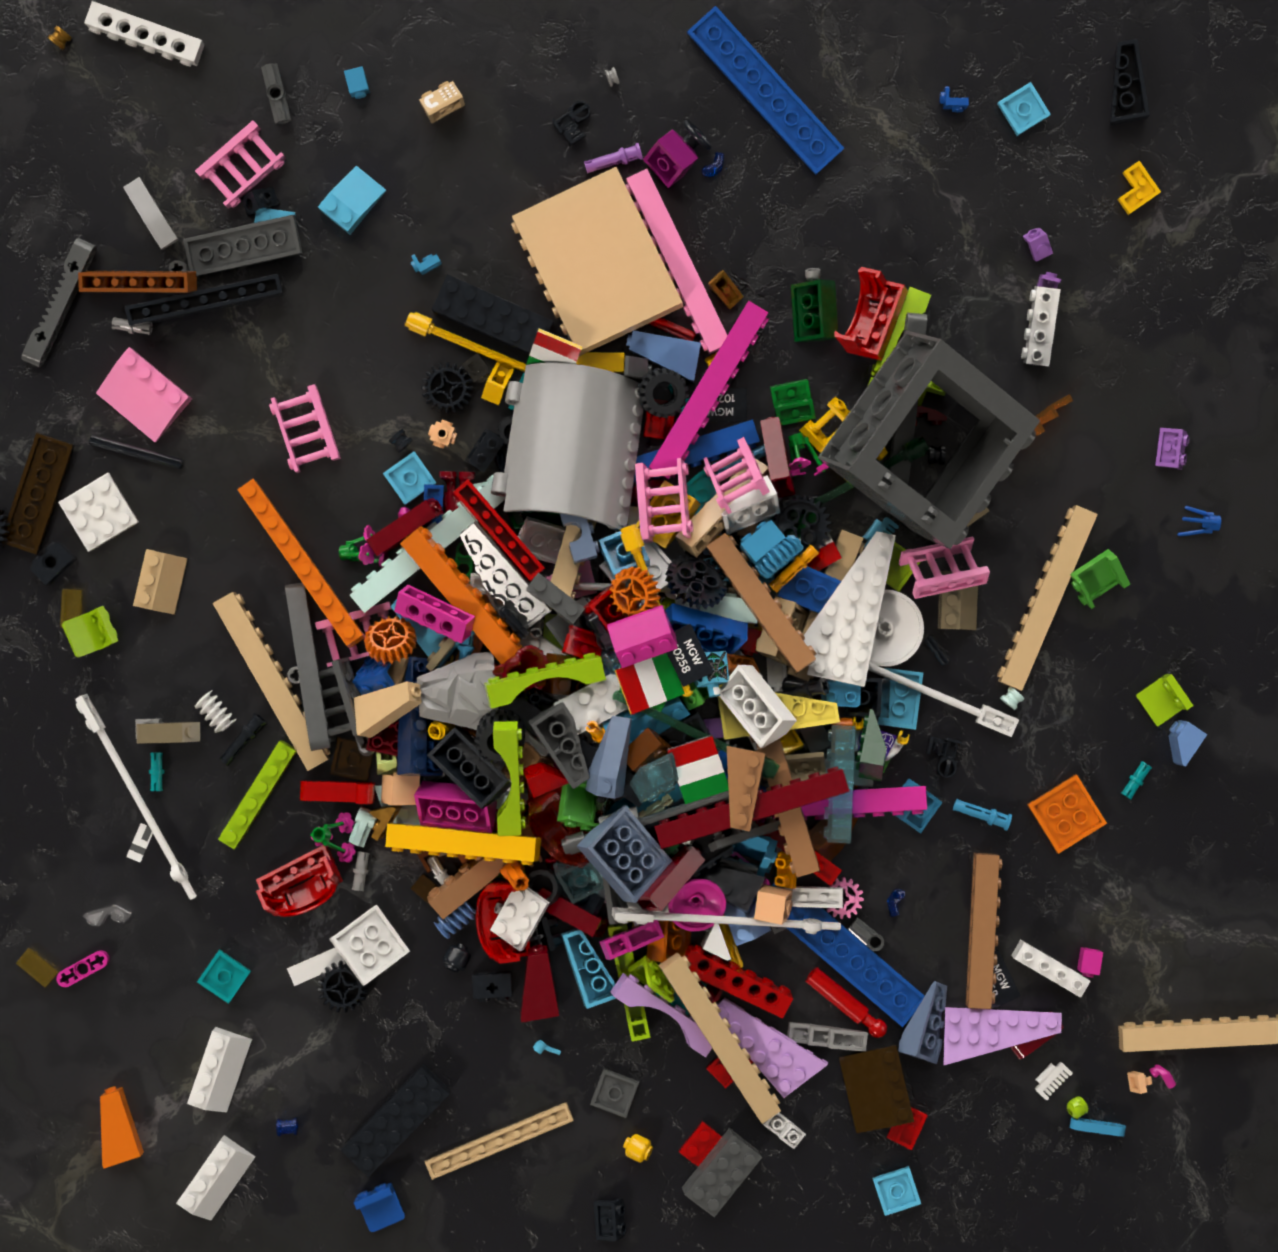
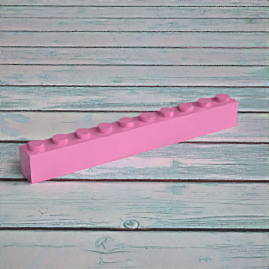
(677, 261)

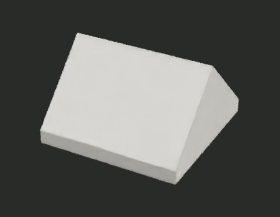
(715, 943)

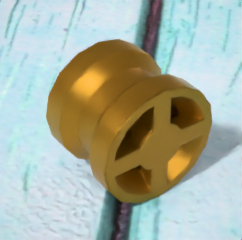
(59, 37)

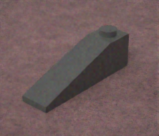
(559, 736)

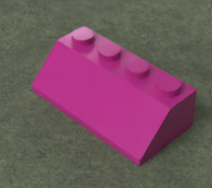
(450, 807)

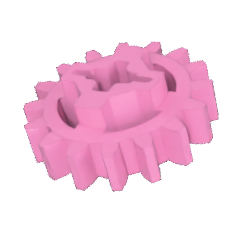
(850, 898)

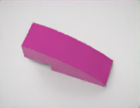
(631, 939)

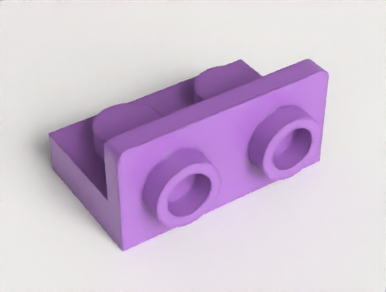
(1172, 448)

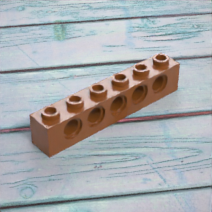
(137, 281)

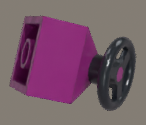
(675, 155)

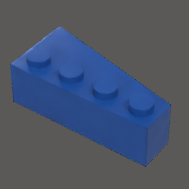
(712, 630)

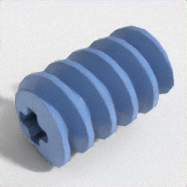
(454, 919)

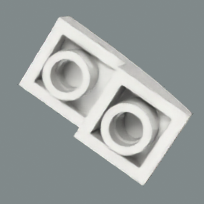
(785, 1130)

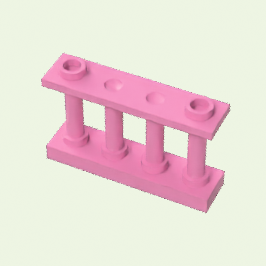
(236, 145)
(318, 415)
(753, 473)
(645, 493)
(943, 583)
(382, 611)

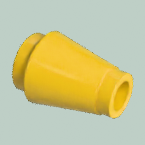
(438, 730)

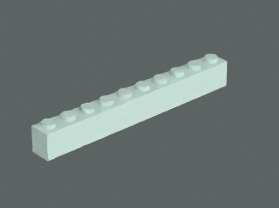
(403, 566)

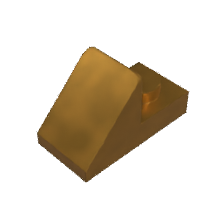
(725, 289)
(384, 815)

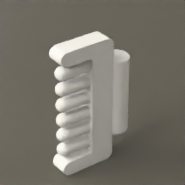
(1048, 1076)

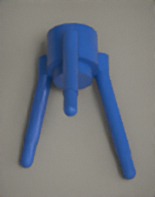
(1209, 522)

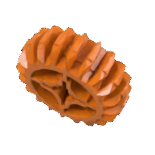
(640, 588)
(388, 635)

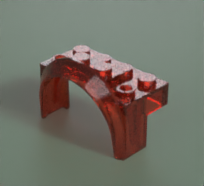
(545, 825)

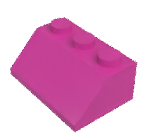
(642, 636)

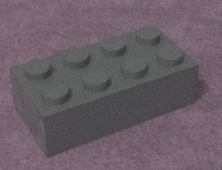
(721, 1172)

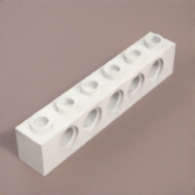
(99, 13)

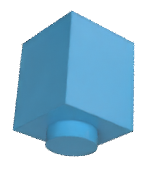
(357, 82)

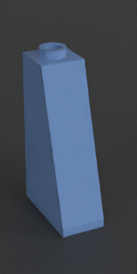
(666, 352)

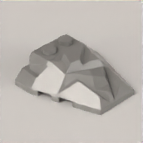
(458, 691)

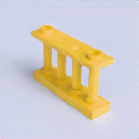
(817, 437)

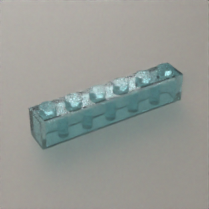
(841, 806)

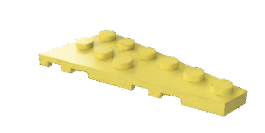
(805, 710)

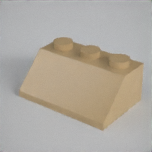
(160, 581)
(765, 645)

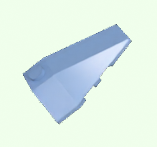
(744, 933)

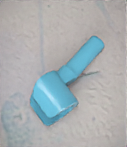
(540, 1046)

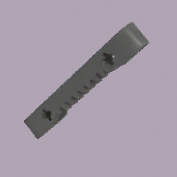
(37, 350)

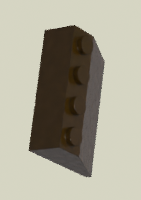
(876, 1089)

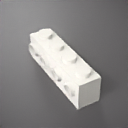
(1041, 326)

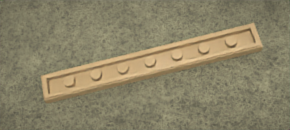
(499, 1140)

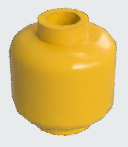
(638, 1148)

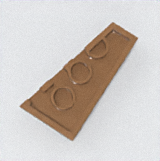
(744, 780)

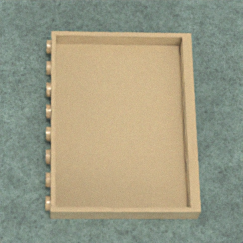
(596, 261)

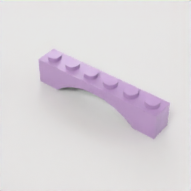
(634, 994)

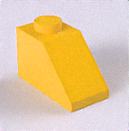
(497, 383)

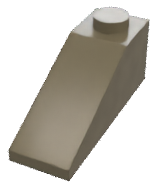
(168, 732)

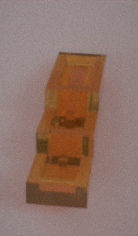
(1050, 413)

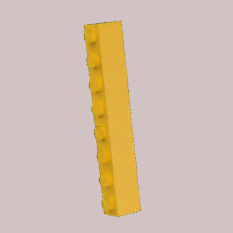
(462, 842)

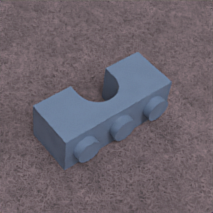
(584, 547)

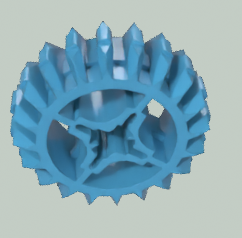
(779, 556)

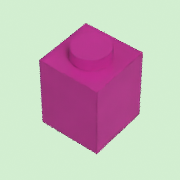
(1089, 962)

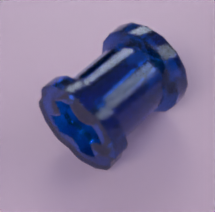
(287, 1126)

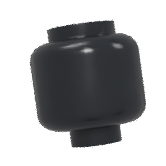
(456, 958)

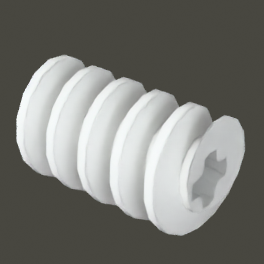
(214, 712)

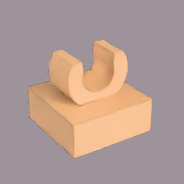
(1138, 1082)

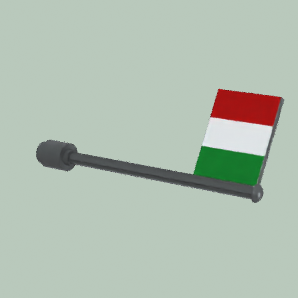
(700, 782)

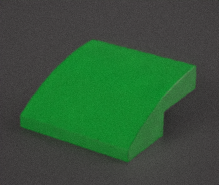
(793, 402)

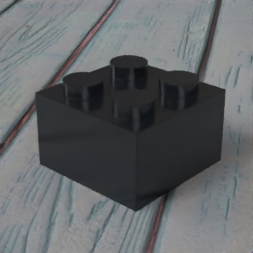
(873, 696)

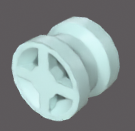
(1012, 698)

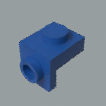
(955, 104)

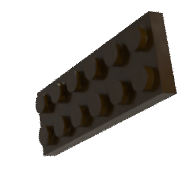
(37, 493)

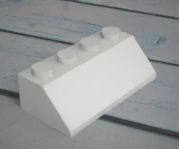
(756, 705)
(219, 1070)
(216, 1179)

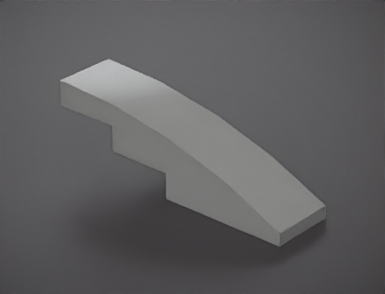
(150, 213)
(827, 1036)

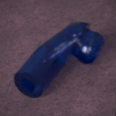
(716, 167)

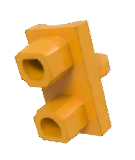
(784, 874)

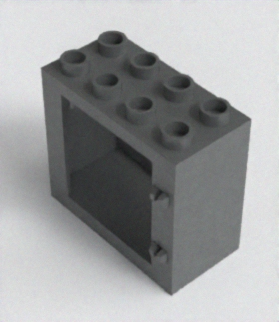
(973, 469)

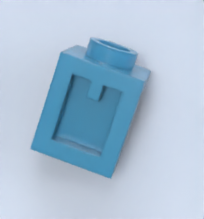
(429, 263)

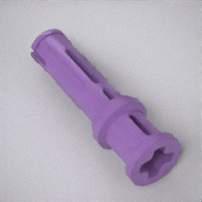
(622, 156)

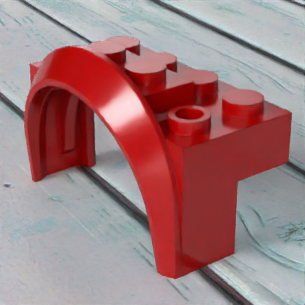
(872, 321)
(306, 895)
(485, 917)

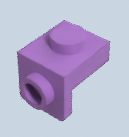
(1038, 244)
(1048, 280)

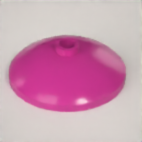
(709, 902)

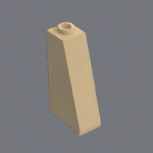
(385, 706)

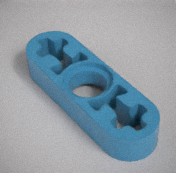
(1097, 1126)

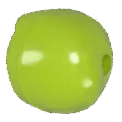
(1077, 1107)

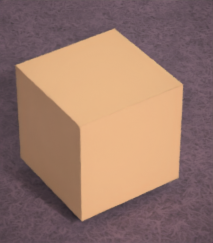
(399, 789)
(773, 904)

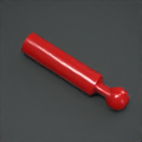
(845, 1002)

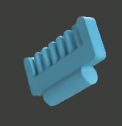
(880, 527)

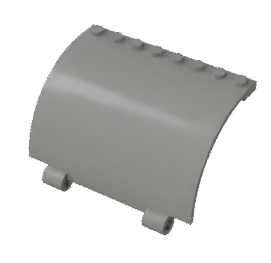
(572, 443)

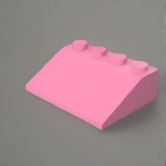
(143, 394)

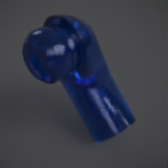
(893, 900)

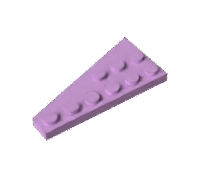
(987, 1030)
(773, 1052)

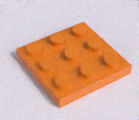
(1067, 813)

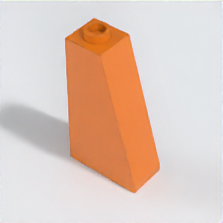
(118, 1129)

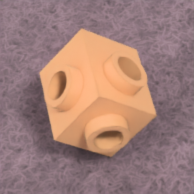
(448, 439)

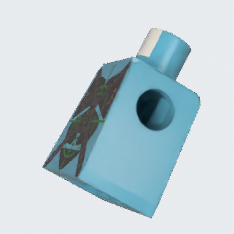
(719, 664)

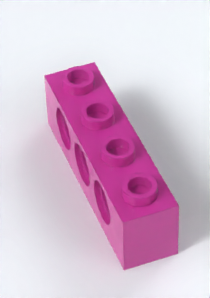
(434, 614)

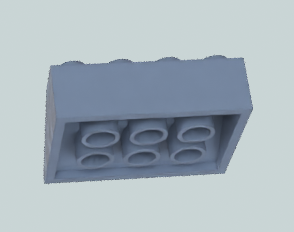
(625, 854)

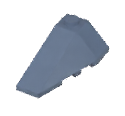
(610, 762)
(922, 1033)

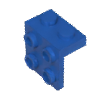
(372, 676)
(380, 1207)

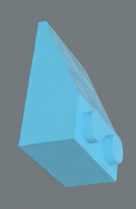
(351, 199)

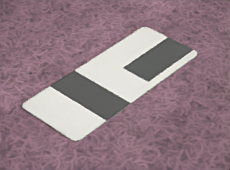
(140, 843)

